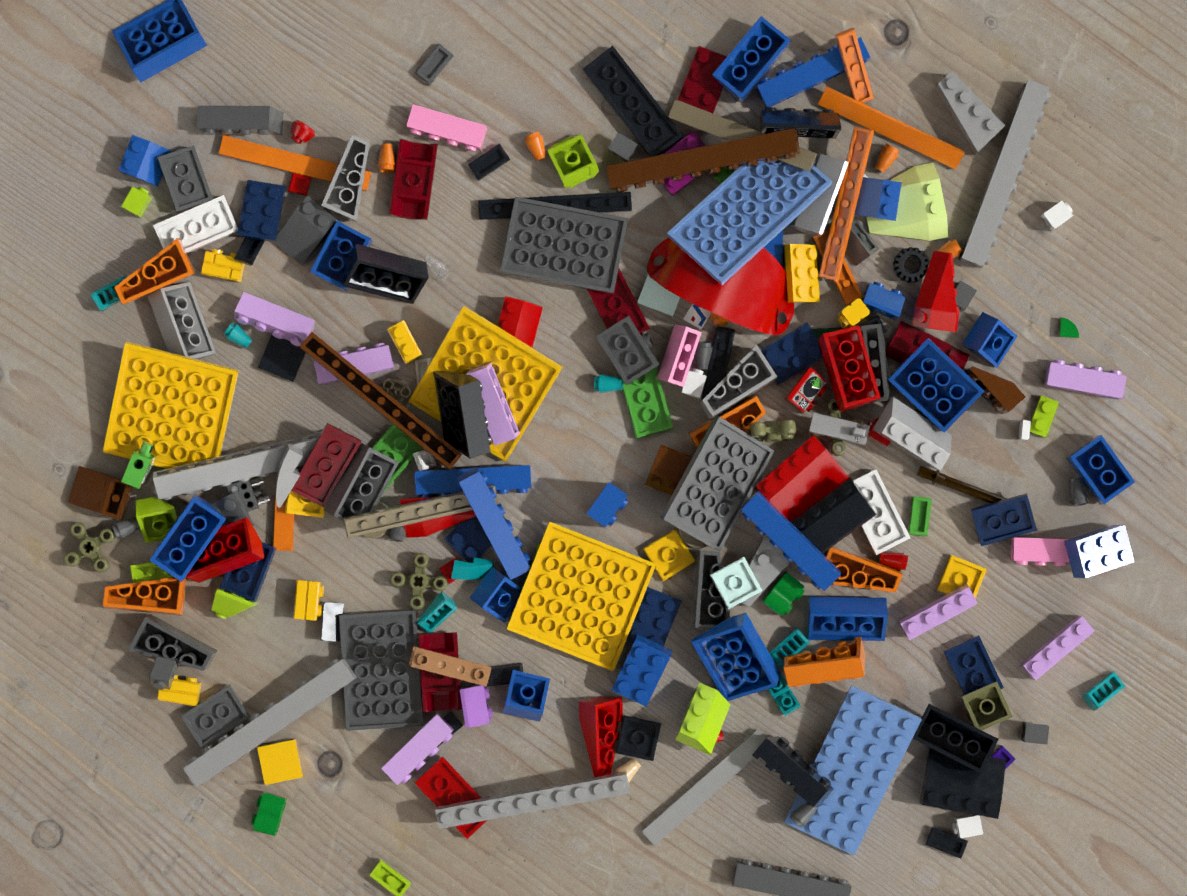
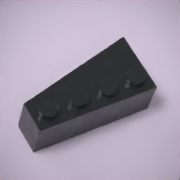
(794, 770)

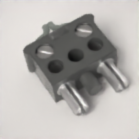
(237, 487)

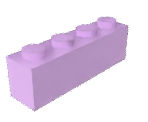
(273, 319)
(365, 360)
(1084, 380)
(497, 411)
(938, 611)
(1057, 647)
(417, 749)

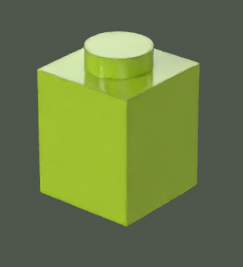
(137, 201)

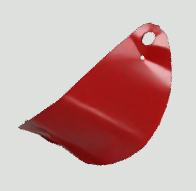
(745, 299)

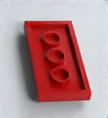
(445, 787)

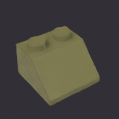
(986, 706)

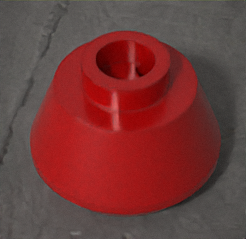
(301, 132)

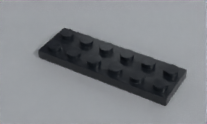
(632, 102)

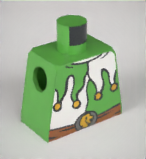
(137, 473)

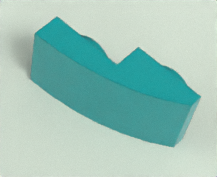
(470, 571)
(784, 697)

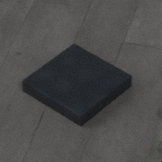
(282, 358)
(638, 738)

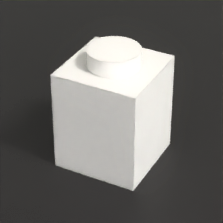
(1057, 215)
(694, 383)
(967, 826)

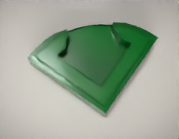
(1068, 329)

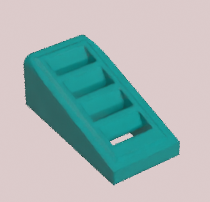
(102, 291)
(438, 603)
(804, 640)
(1090, 700)

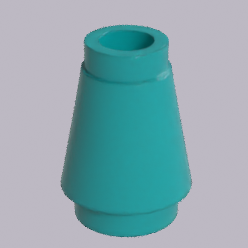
(237, 335)
(607, 383)

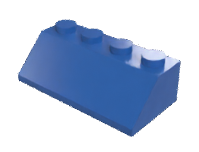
(751, 59)
(187, 537)
(847, 618)

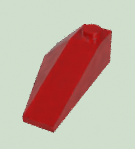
(937, 300)
(431, 526)
(599, 726)

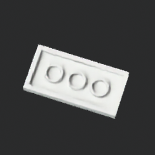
(198, 225)
(886, 527)

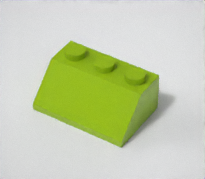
(703, 719)

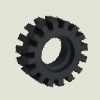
(910, 253)

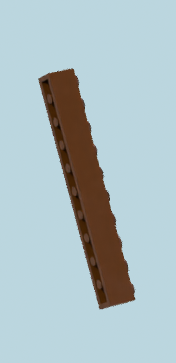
(704, 159)
(380, 400)

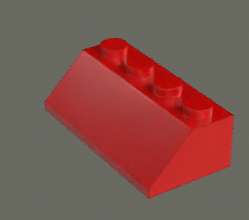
(520, 319)
(849, 368)
(229, 549)

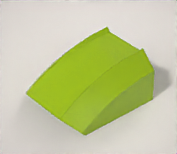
(573, 161)

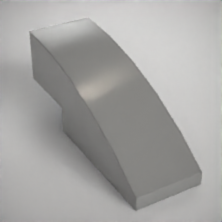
(287, 473)

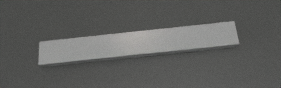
(703, 789)

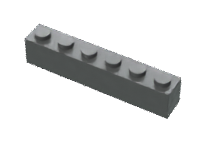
(786, 883)

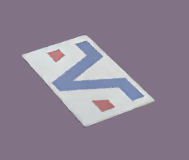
(697, 316)

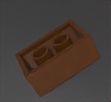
(667, 469)

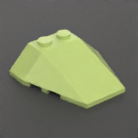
(920, 207)

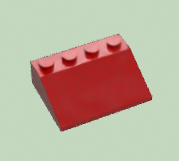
(802, 479)

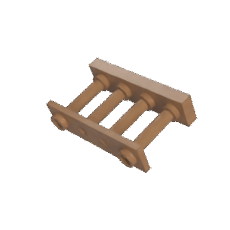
(449, 666)

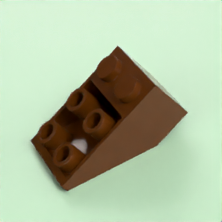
(1000, 391)
(100, 493)

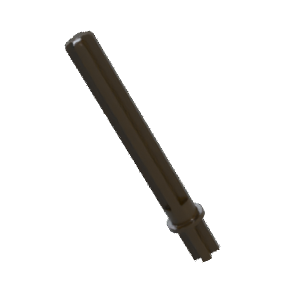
(942, 479)

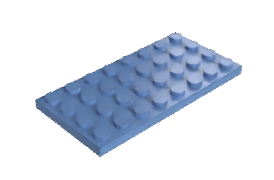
(746, 215)
(860, 763)

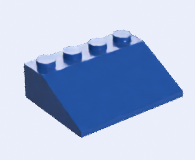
(159, 38)
(935, 385)
(736, 658)

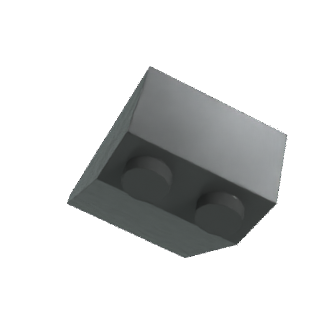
(305, 230)

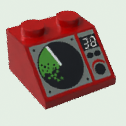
(806, 390)

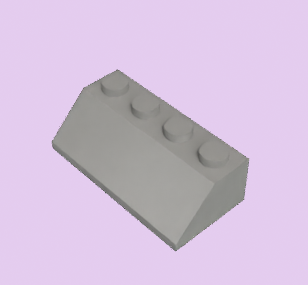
(815, 216)
(181, 321)
(914, 434)

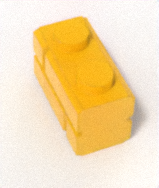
(222, 266)
(853, 313)
(405, 342)
(307, 600)
(182, 691)

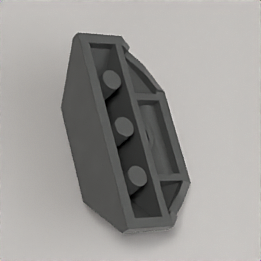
(876, 351)

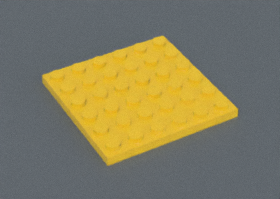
(520, 369)
(171, 404)
(581, 596)

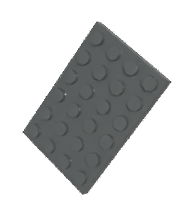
(564, 245)
(717, 483)
(379, 654)

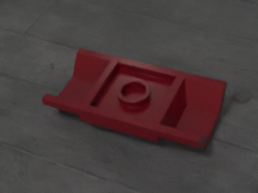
(413, 180)
(909, 338)
(440, 691)

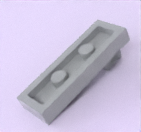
(839, 428)

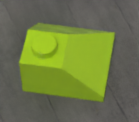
(154, 518)
(230, 604)

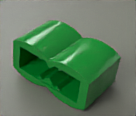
(783, 594)
(269, 813)

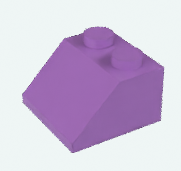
(475, 705)

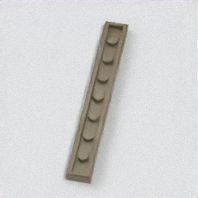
(730, 130)
(408, 514)

